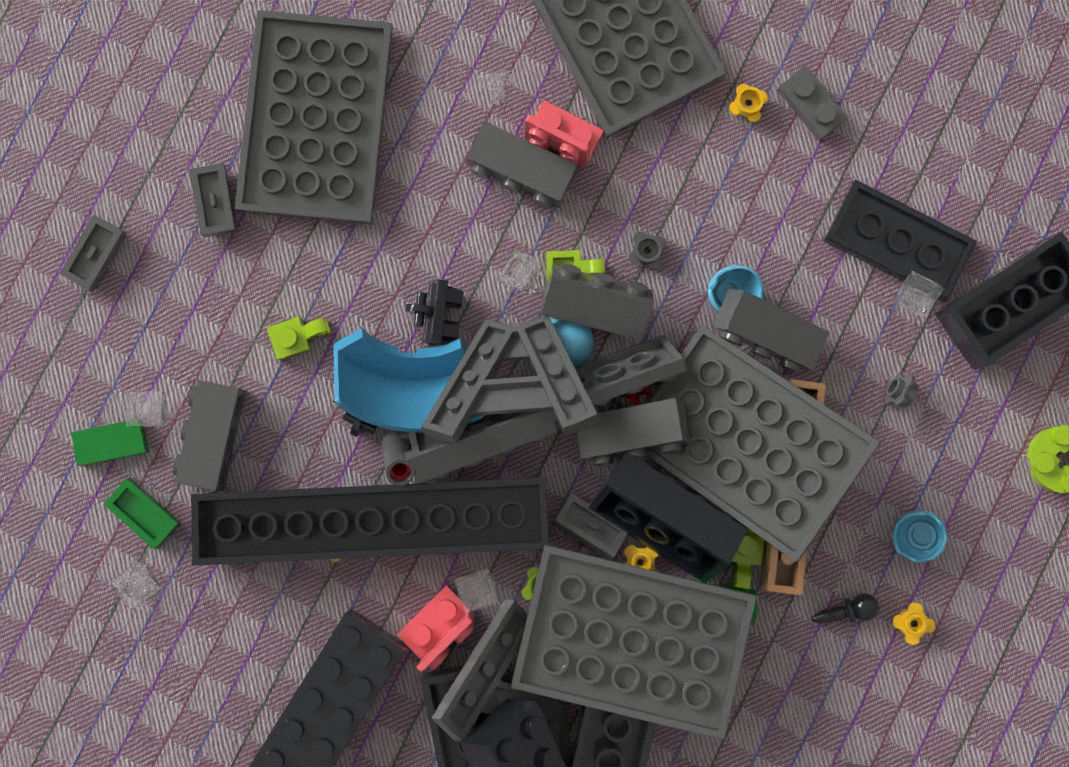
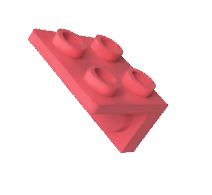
(563, 133)
(437, 627)

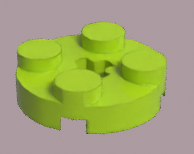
(1044, 459)

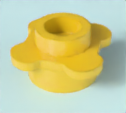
(752, 94)
(646, 554)
(903, 622)

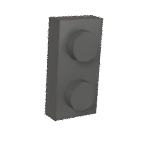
(812, 103)
(213, 200)
(93, 253)
(589, 527)

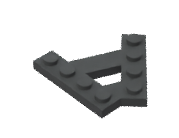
(476, 392)
(480, 684)

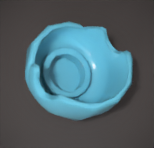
(735, 278)
(576, 340)
(919, 536)

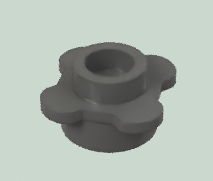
(644, 241)
(901, 391)

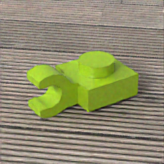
(573, 257)
(293, 337)
(748, 553)

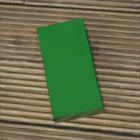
(109, 443)
(142, 513)

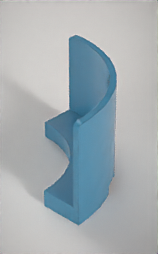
(390, 385)

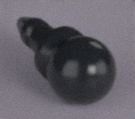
(862, 607)

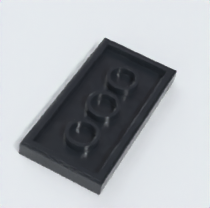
(898, 238)

